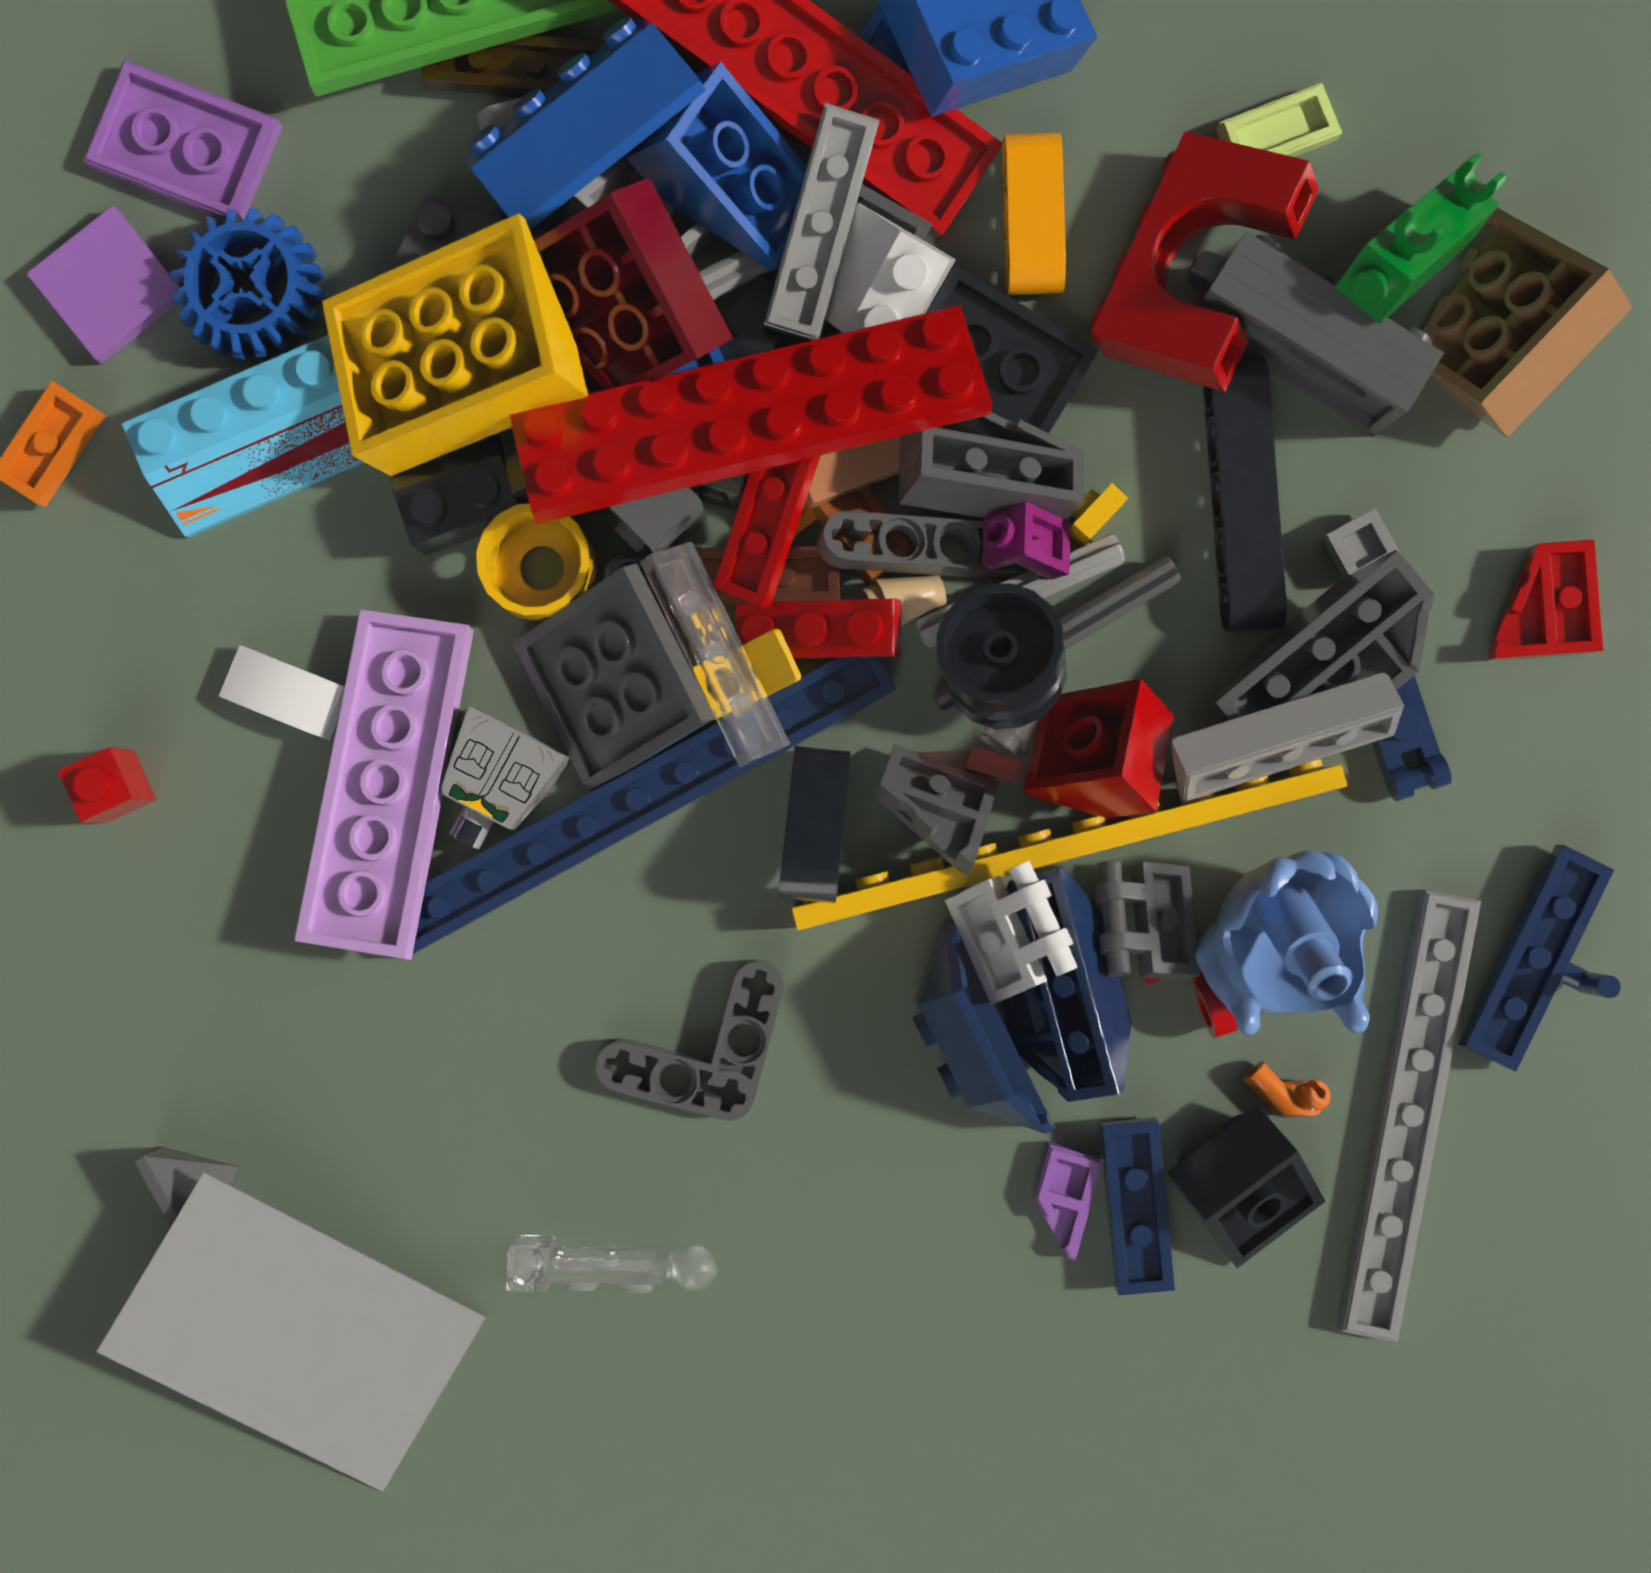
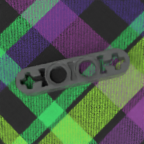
(925, 537)

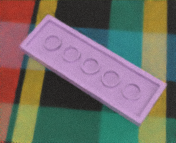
(385, 784)

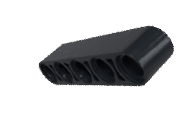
(1245, 500)

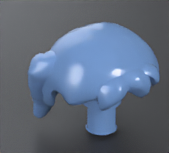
(1291, 941)

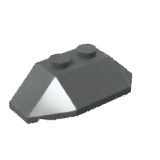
(1351, 632)

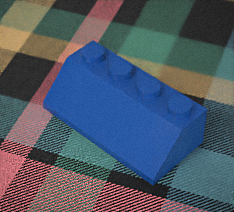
(582, 121)

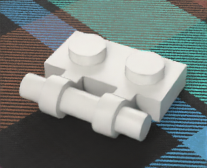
(997, 939)

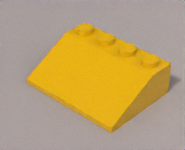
(450, 348)

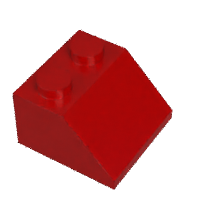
(1102, 750)

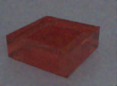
(994, 765)

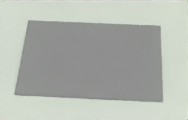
(291, 1332)

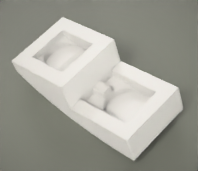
(283, 692)

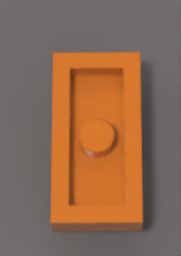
(49, 444)

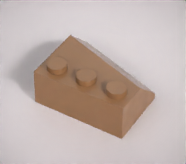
(1519, 321)

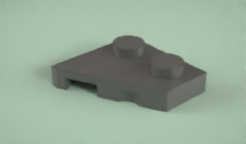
(938, 804)

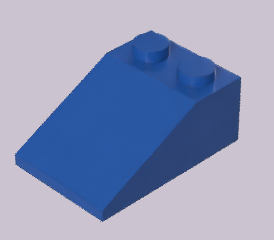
(726, 168)

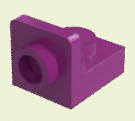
(1028, 538)

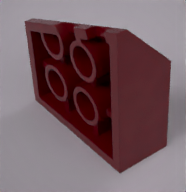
(630, 289)

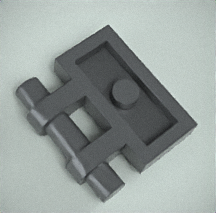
(1163, 920)

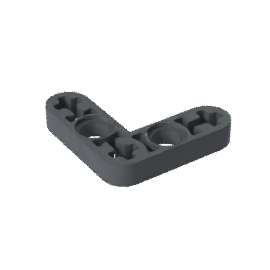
(725, 1062)

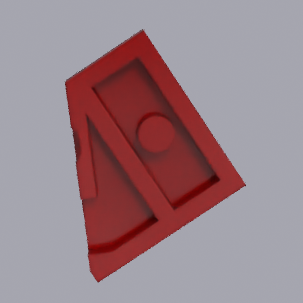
(1552, 604)

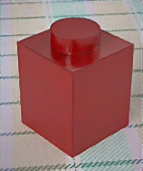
(106, 785)

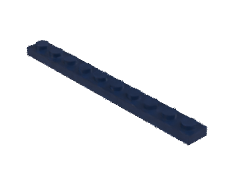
(636, 801)

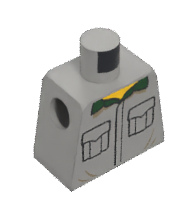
(497, 776)

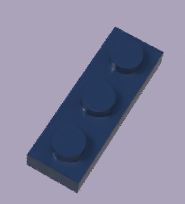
(1137, 1206)

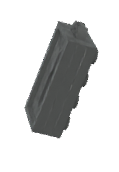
(1316, 333)

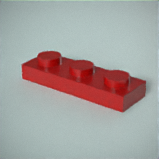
(764, 531)
(827, 627)

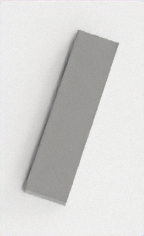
(821, 223)

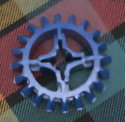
(213, 252)

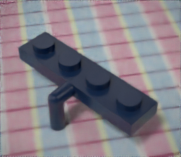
(1540, 959)

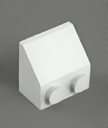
(884, 274)

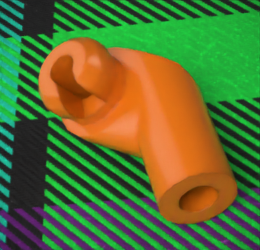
(1287, 1098)

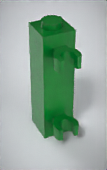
(1420, 241)

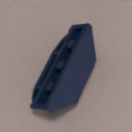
(1077, 1022)
(973, 1038)

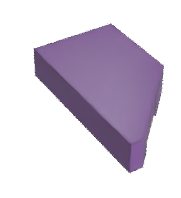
(1066, 1192)

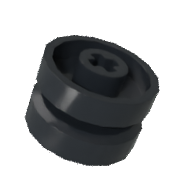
(1002, 655)

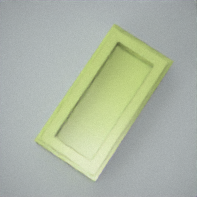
(1286, 125)

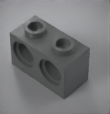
(659, 521)

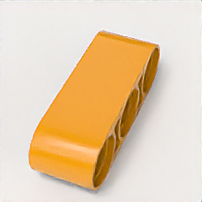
(1033, 213)

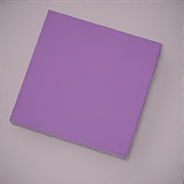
(106, 284)

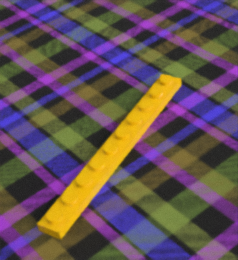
(1089, 837)

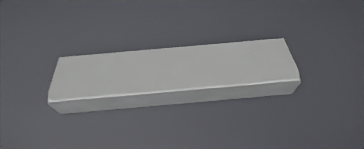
(1286, 736)

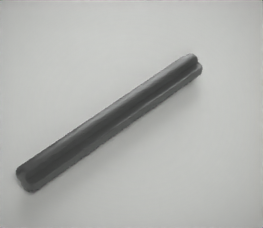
(1101, 611)

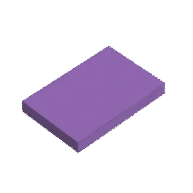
(182, 142)

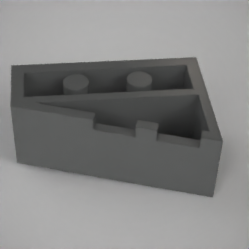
(989, 467)

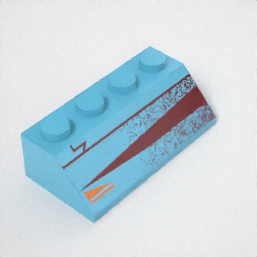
(245, 439)

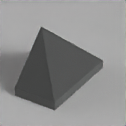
(174, 1175)

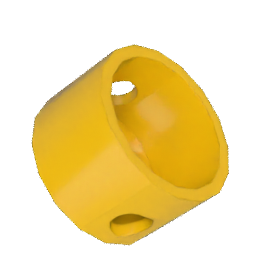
(508, 543)

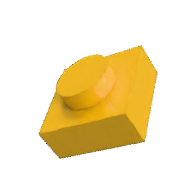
(1095, 513)

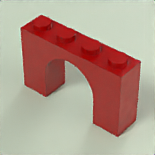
(1201, 188)

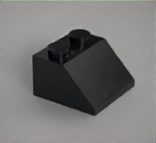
(454, 495)
(1247, 1185)

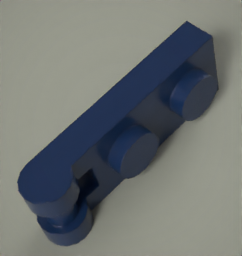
(1412, 733)

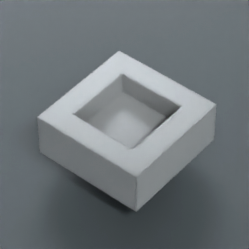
(1359, 543)

